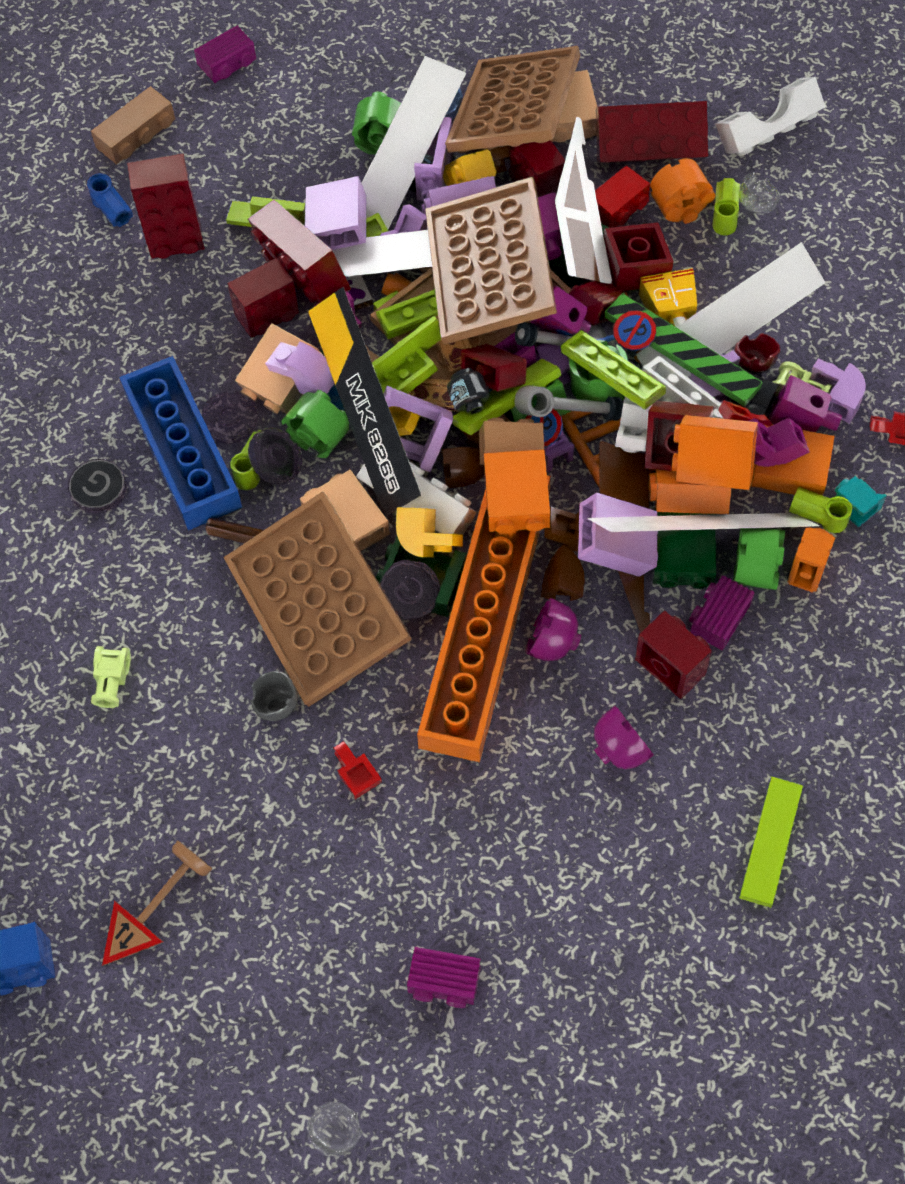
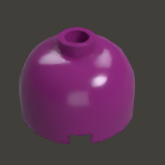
(554, 632)
(619, 741)

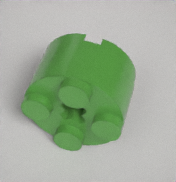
(373, 120)
(588, 386)
(316, 423)
(759, 557)

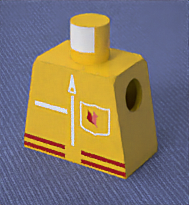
(670, 295)

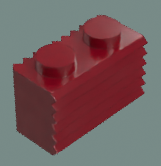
(597, 299)
(499, 368)

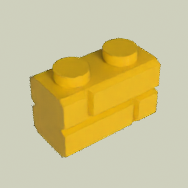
(469, 168)

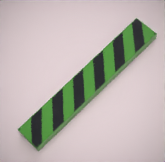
(693, 355)

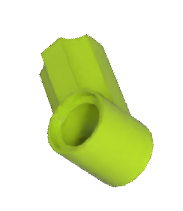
(726, 207)
(241, 463)
(819, 509)

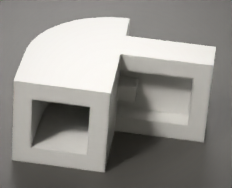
(632, 428)

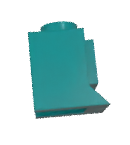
(862, 498)

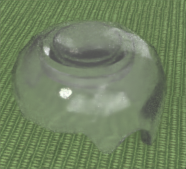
(758, 195)
(326, 1126)

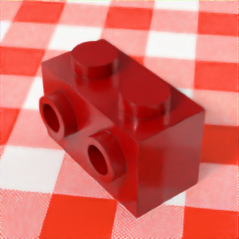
(621, 197)

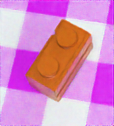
(811, 559)

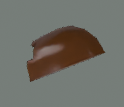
(462, 466)
(563, 576)

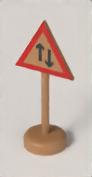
(129, 934)

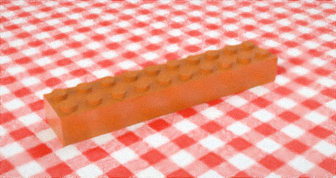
(477, 640)

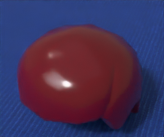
(757, 354)

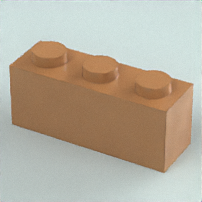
(133, 125)

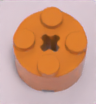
(681, 191)

